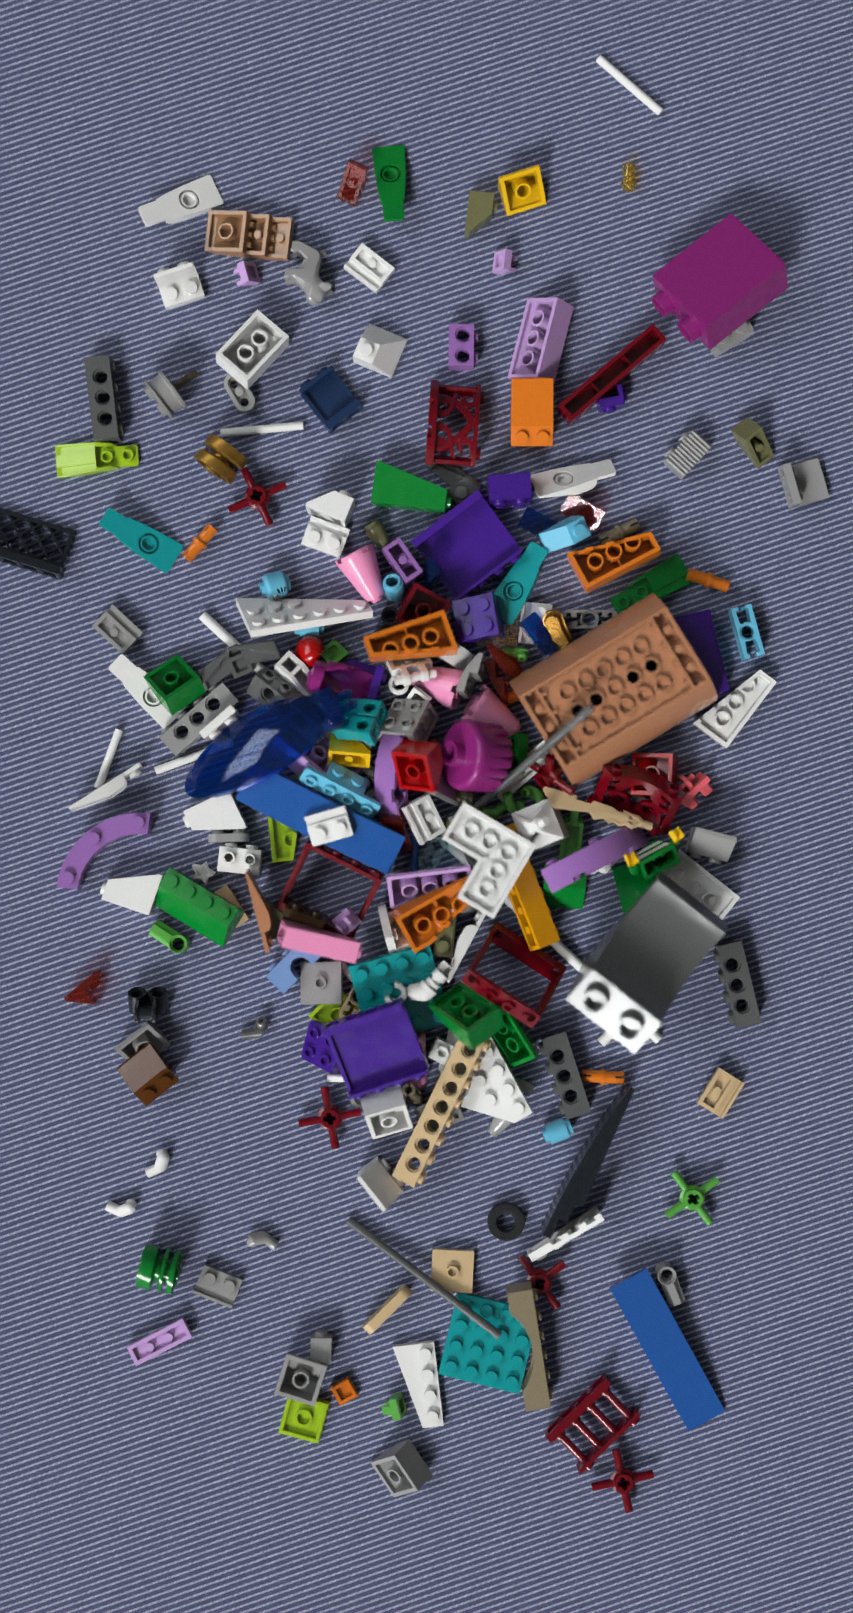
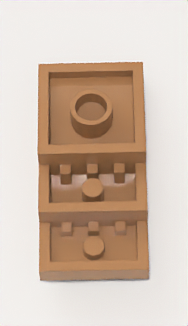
(249, 235)

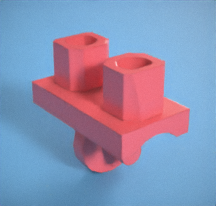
(693, 785)

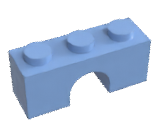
(283, 973)

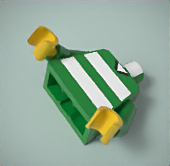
(655, 856)

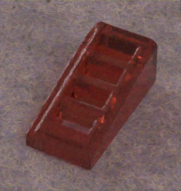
(505, 661)

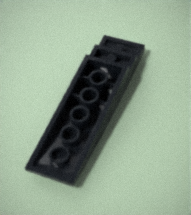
(587, 1164)

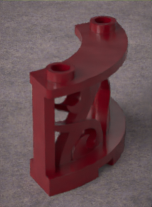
(447, 395)
(657, 787)

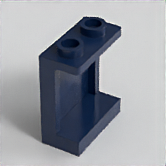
(329, 399)

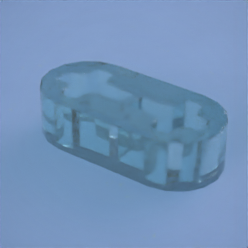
(437, 856)

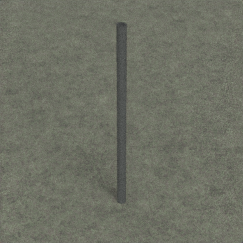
(583, 714)
(424, 1278)

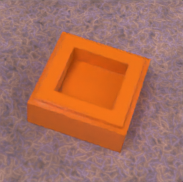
(344, 1390)

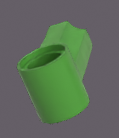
(168, 936)

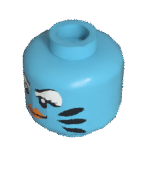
(275, 585)

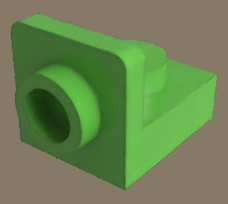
(334, 652)

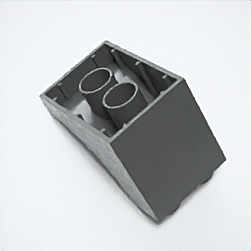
(645, 961)

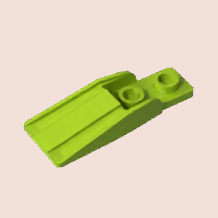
(93, 458)

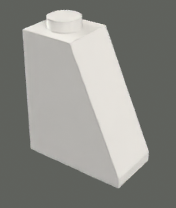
(215, 814)
(133, 892)

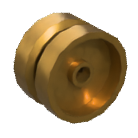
(221, 457)

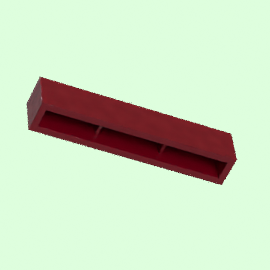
(611, 374)

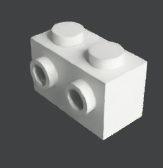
(239, 859)

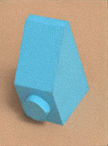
(565, 533)

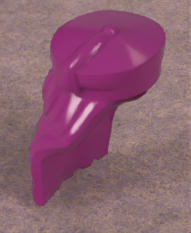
(339, 677)

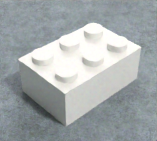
(252, 349)

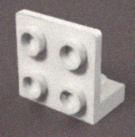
(179, 285)
(393, 936)

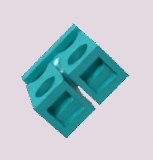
(363, 721)

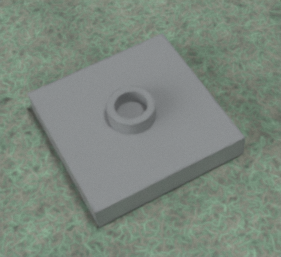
(321, 983)

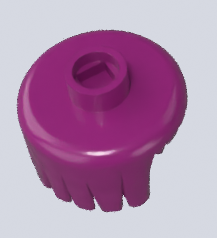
(476, 756)

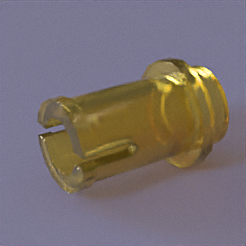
(628, 177)

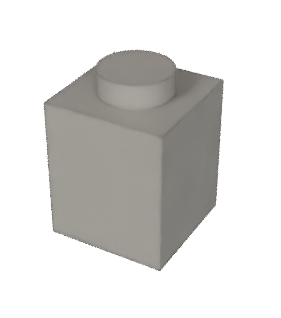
(321, 1346)

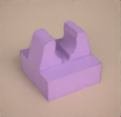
(502, 262)
(248, 273)
(346, 921)

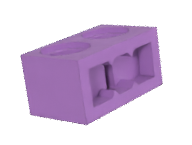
(459, 347)

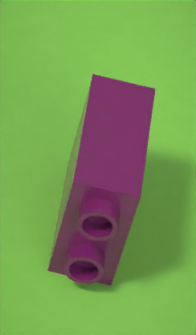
(719, 282)

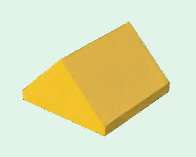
(521, 190)

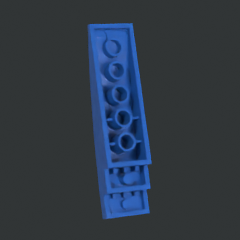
(292, 800)
(667, 1349)

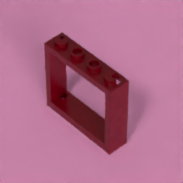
(342, 859)
(535, 959)

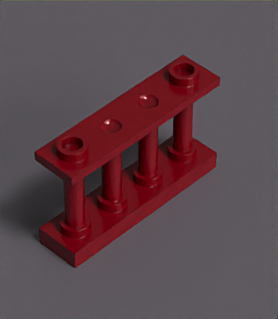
(586, 1402)

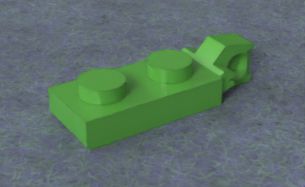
(575, 829)

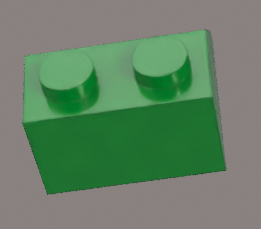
(175, 684)
(568, 897)

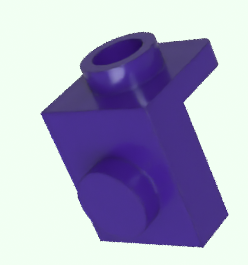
(610, 404)

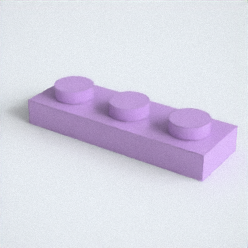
(159, 1341)

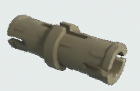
(620, 532)
(412, 1094)

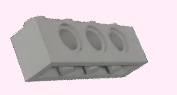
(201, 705)

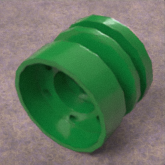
(159, 1268)

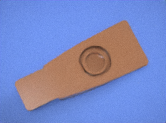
(261, 910)

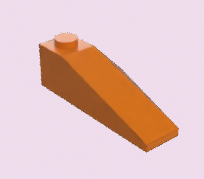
(429, 914)

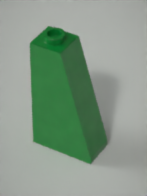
(405, 491)

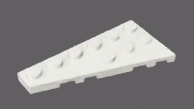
(286, 615)

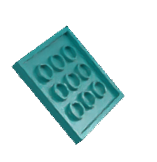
(376, 976)
(477, 1355)

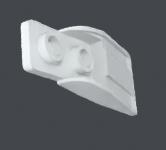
(182, 203)
(571, 479)
(136, 685)
(108, 790)
(463, 942)

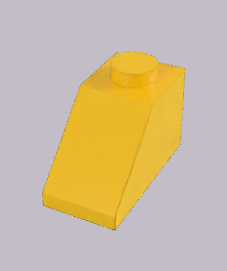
(348, 752)

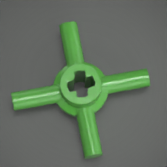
(698, 1193)

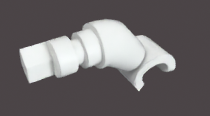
(426, 988)

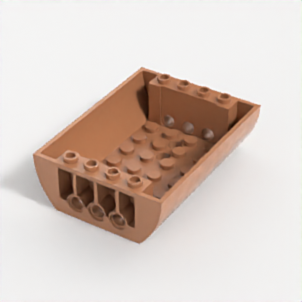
(629, 711)

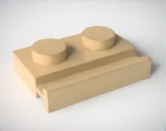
(720, 1092)

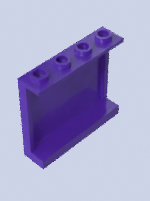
(468, 546)
(702, 638)
(376, 1048)

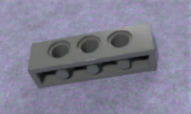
(94, 368)
(269, 687)
(749, 1014)
(580, 1104)

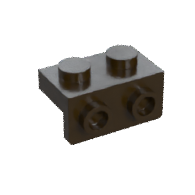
(298, 913)

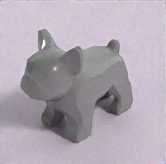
(307, 274)

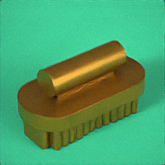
(557, 627)

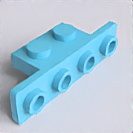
(342, 786)

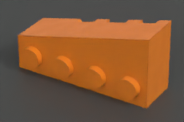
(611, 560)
(413, 639)

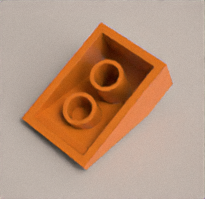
(531, 411)

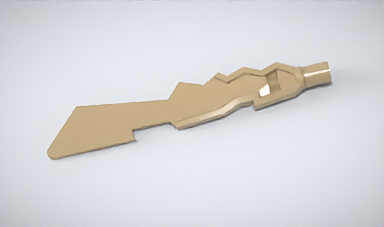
(597, 810)

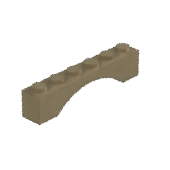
(522, 1307)

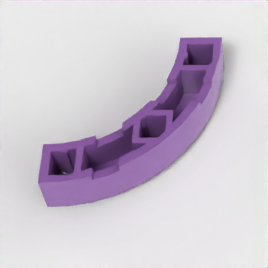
(385, 779)
(95, 840)
(593, 857)

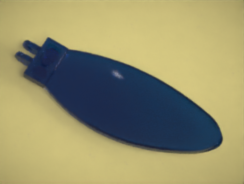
(266, 742)

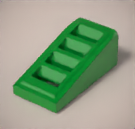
(519, 748)

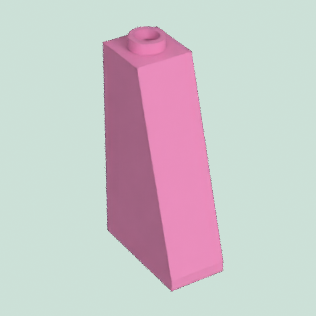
(318, 941)

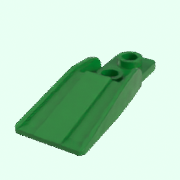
(390, 180)
(660, 580)

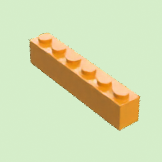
(531, 908)

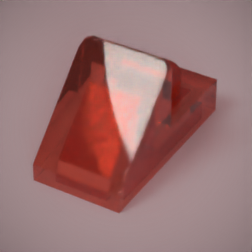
(353, 182)
(82, 993)

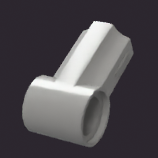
(670, 1284)

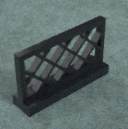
(28, 561)

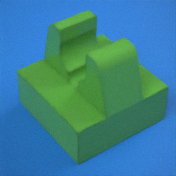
(395, 1406)

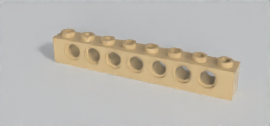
(405, 1170)

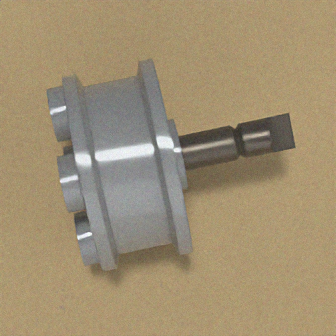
(167, 393)

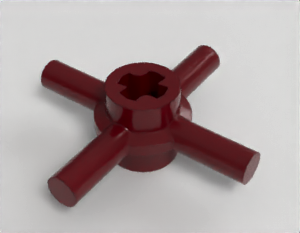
(261, 490)
(549, 775)
(335, 1111)
(534, 1273)
(628, 1485)

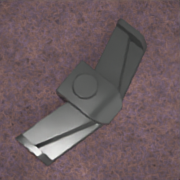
(461, 483)
(238, 661)

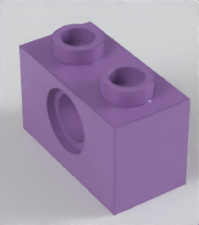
(402, 561)

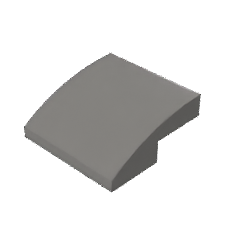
(474, 671)

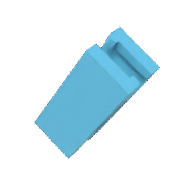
(752, 625)

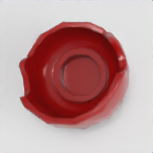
(309, 649)

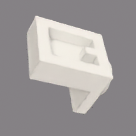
(440, 1050)

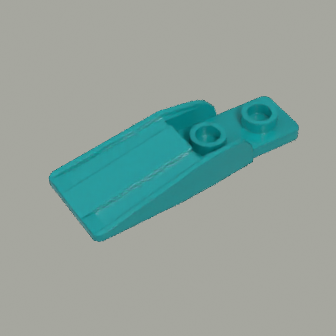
(142, 540)
(520, 582)

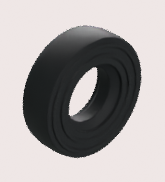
(506, 1208)

